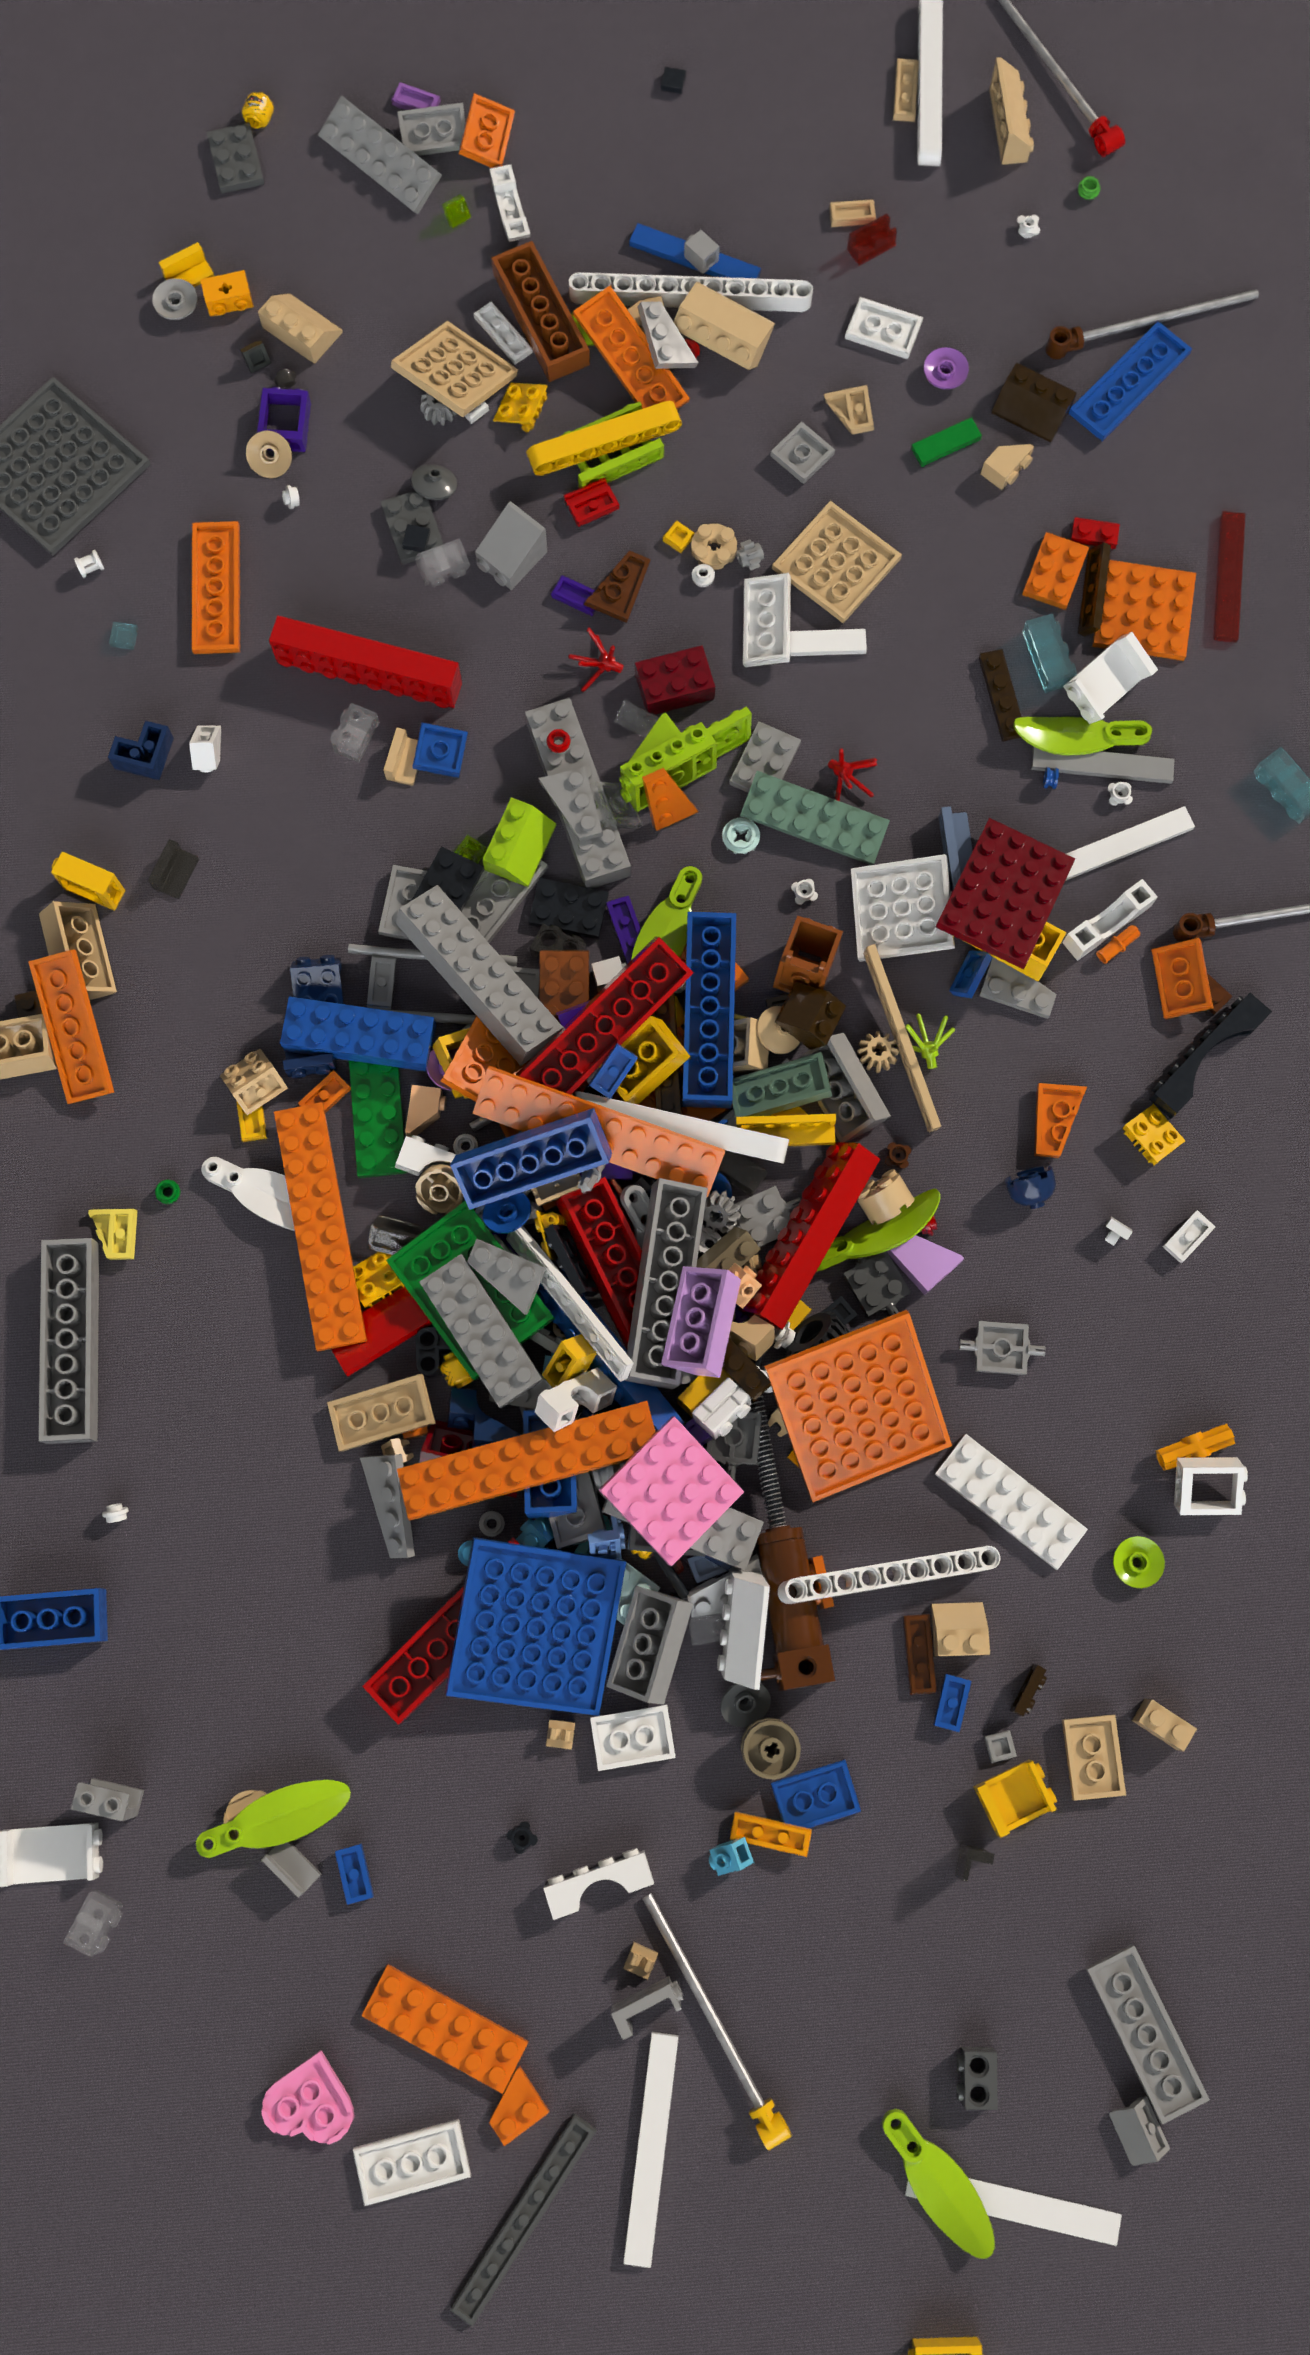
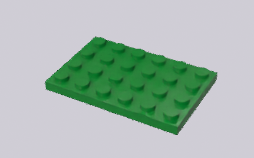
(439, 1245)

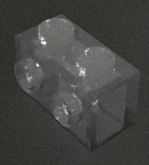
(442, 563)
(354, 732)
(93, 1923)

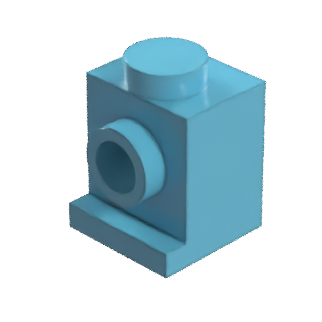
(726, 1859)

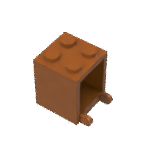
(812, 939)

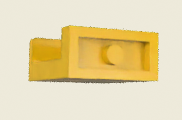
(1015, 1797)

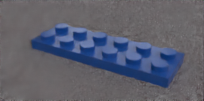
(1130, 381)

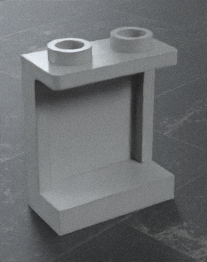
(107, 1799)
(642, 2000)

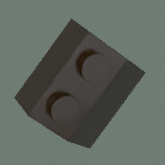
(810, 1015)

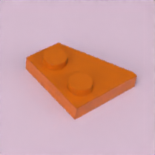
(517, 2109)

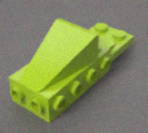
(680, 752)

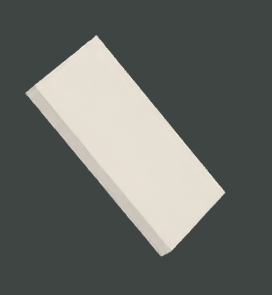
(766, 620)
(411, 2162)

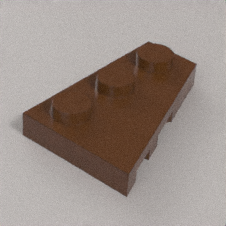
(620, 589)

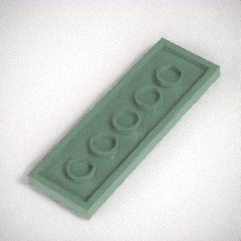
(814, 818)

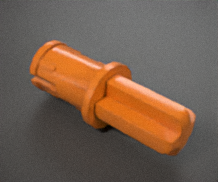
(1118, 944)

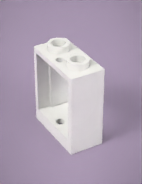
(1183, 1485)

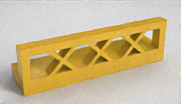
(799, 1129)

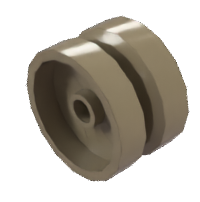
(784, 1755)

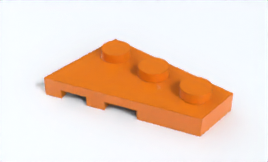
(666, 800)
(1054, 1117)

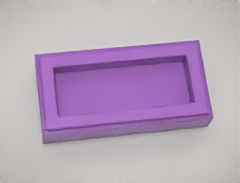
(411, 98)

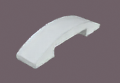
(509, 203)

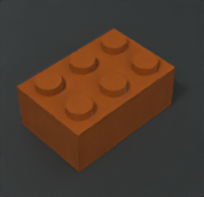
(563, 979)

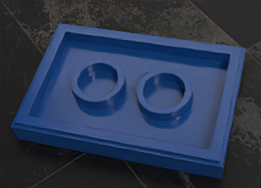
(816, 1795)

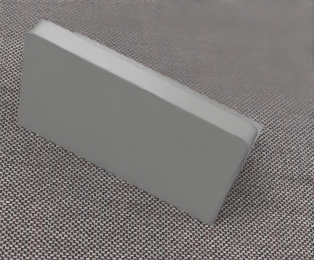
(291, 1868)
(1140, 2132)

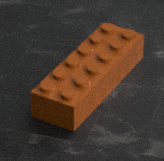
(540, 311)

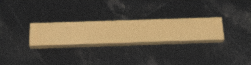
(901, 1036)

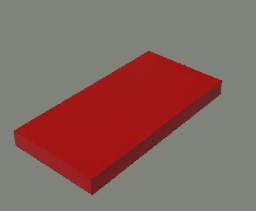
(386, 1327)

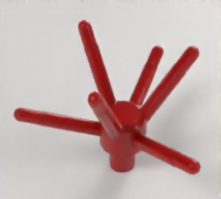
(605, 662)
(844, 772)

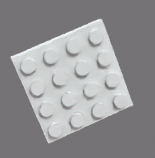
(900, 906)

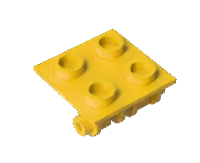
(522, 404)
(1153, 1134)
(543, 1221)
(375, 1279)

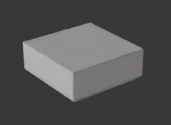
(1000, 1746)

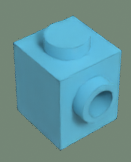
(536, 1533)

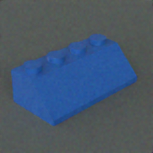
(552, 1498)

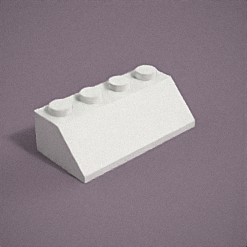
(744, 1628)

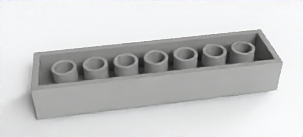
(599, 858)
(478, 974)
(668, 1245)
(69, 1341)

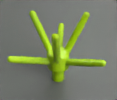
(929, 1049)

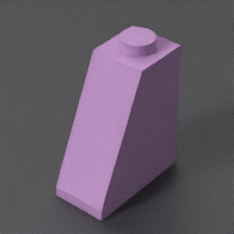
(924, 1262)

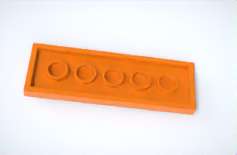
(627, 350)
(216, 587)
(71, 1026)
(445, 2028)

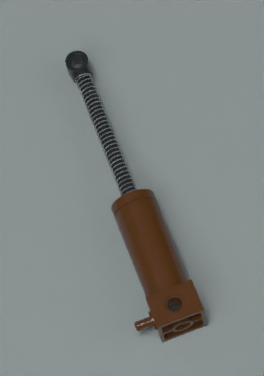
(782, 1558)

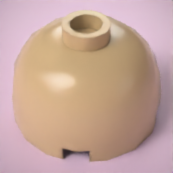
(438, 1190)

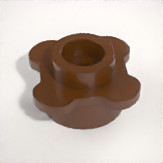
(894, 1149)

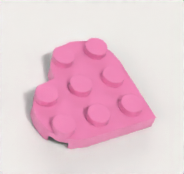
(309, 2102)

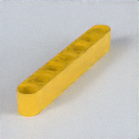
(604, 438)

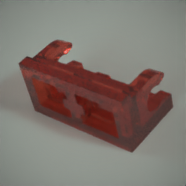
(871, 240)

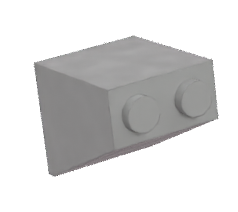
(512, 546)

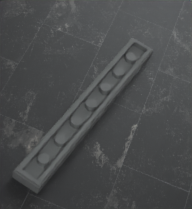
(523, 2220)

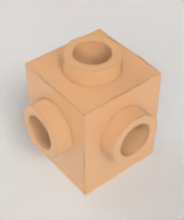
(748, 1284)

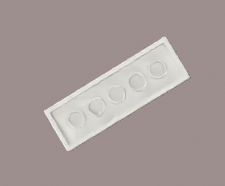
(1011, 1501)

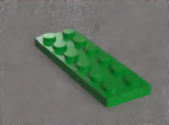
(376, 1118)

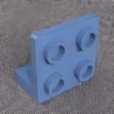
(607, 1543)

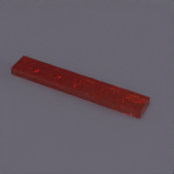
(1229, 576)

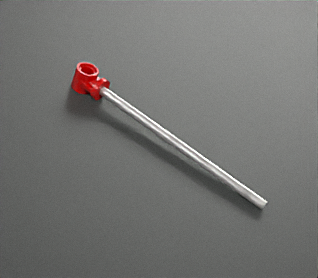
(1105, 138)

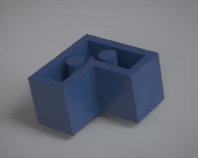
(147, 755)

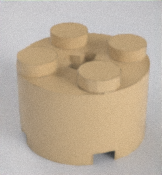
(885, 1197)

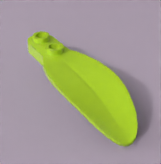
(1079, 737)
(670, 917)
(878, 1238)
(278, 1817)
(942, 2188)

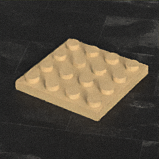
(454, 368)
(837, 561)

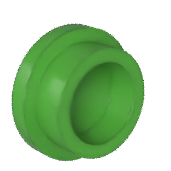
(1089, 188)

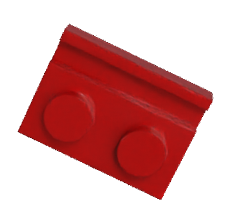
(591, 502)

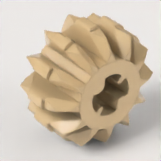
(885, 1046)

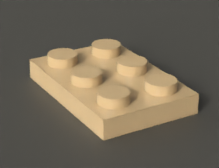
(1093, 1757)

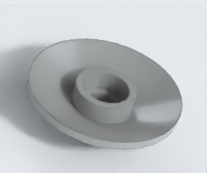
(173, 292)

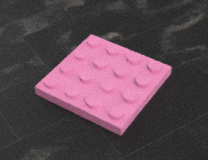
(671, 1491)

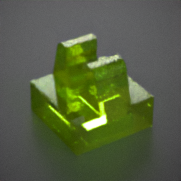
(456, 211)
(471, 849)

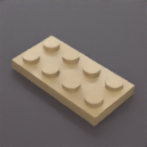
(381, 1412)

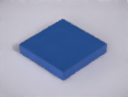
(440, 750)

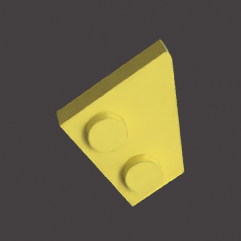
(116, 1231)

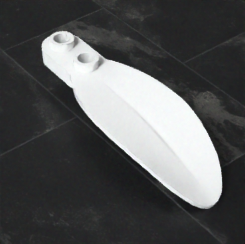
(256, 1189)

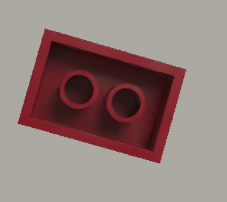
(675, 680)

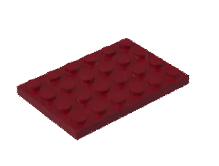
(1005, 893)

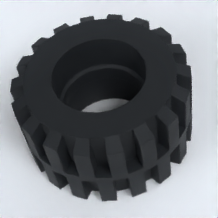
(816, 1330)

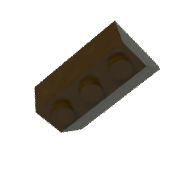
(1034, 402)

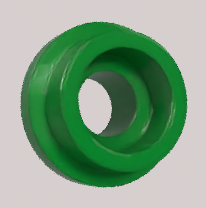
(162, 1187)

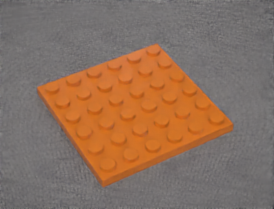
(858, 1405)

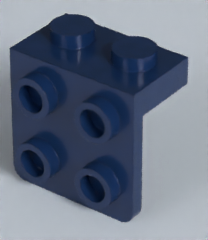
(317, 979)
(300, 1065)

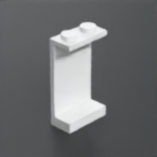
(1109, 677)
(50, 1854)

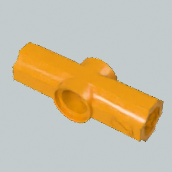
(1195, 1446)

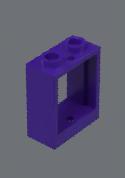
(295, 397)

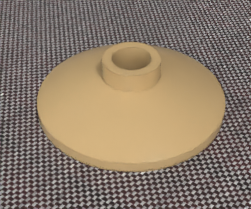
(259, 459)
(771, 1034)

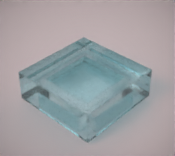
(123, 635)

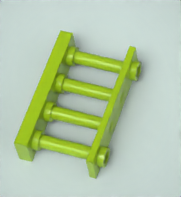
(626, 463)

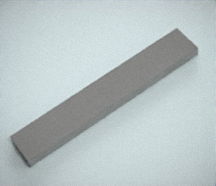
(1107, 765)

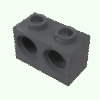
(984, 2077)

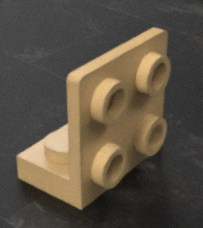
(253, 1081)

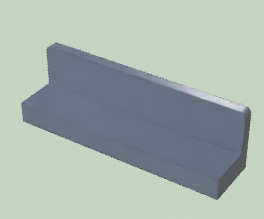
(955, 842)

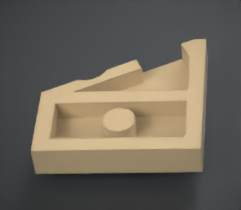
(852, 408)

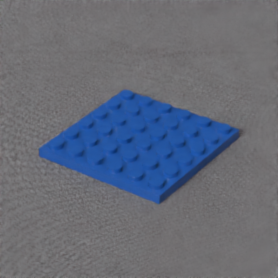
(535, 1627)

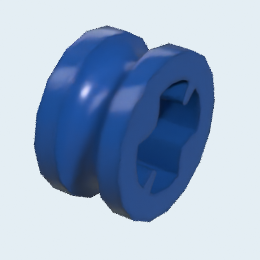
(1050, 777)

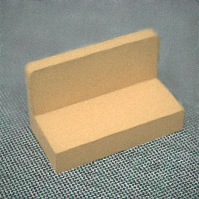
(401, 758)

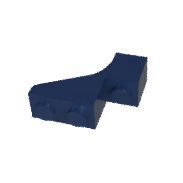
(466, 1414)

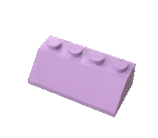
(701, 1321)

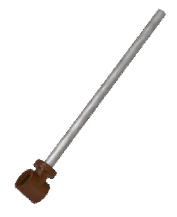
(1066, 340)
(1205, 924)

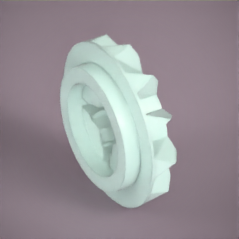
(741, 826)

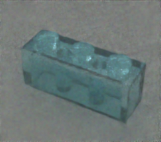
(1049, 652)
(1286, 783)

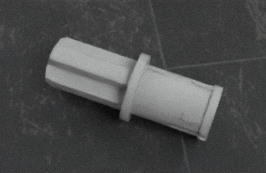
(589, 1178)

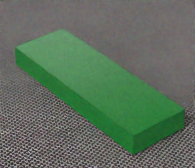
(946, 442)

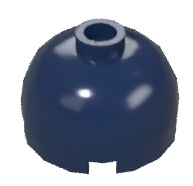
(1032, 1186)

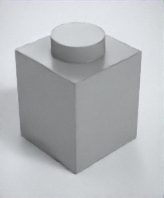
(701, 251)

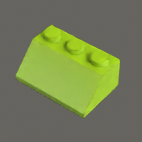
(518, 843)

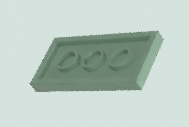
(781, 1087)

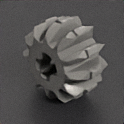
(435, 410)
(729, 1212)

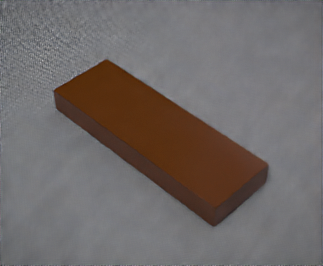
(919, 1654)

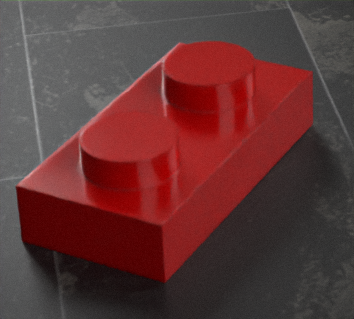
(1094, 532)

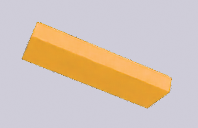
(771, 1834)

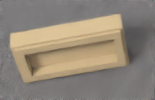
(852, 213)

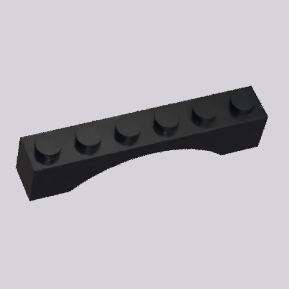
(1178, 1089)

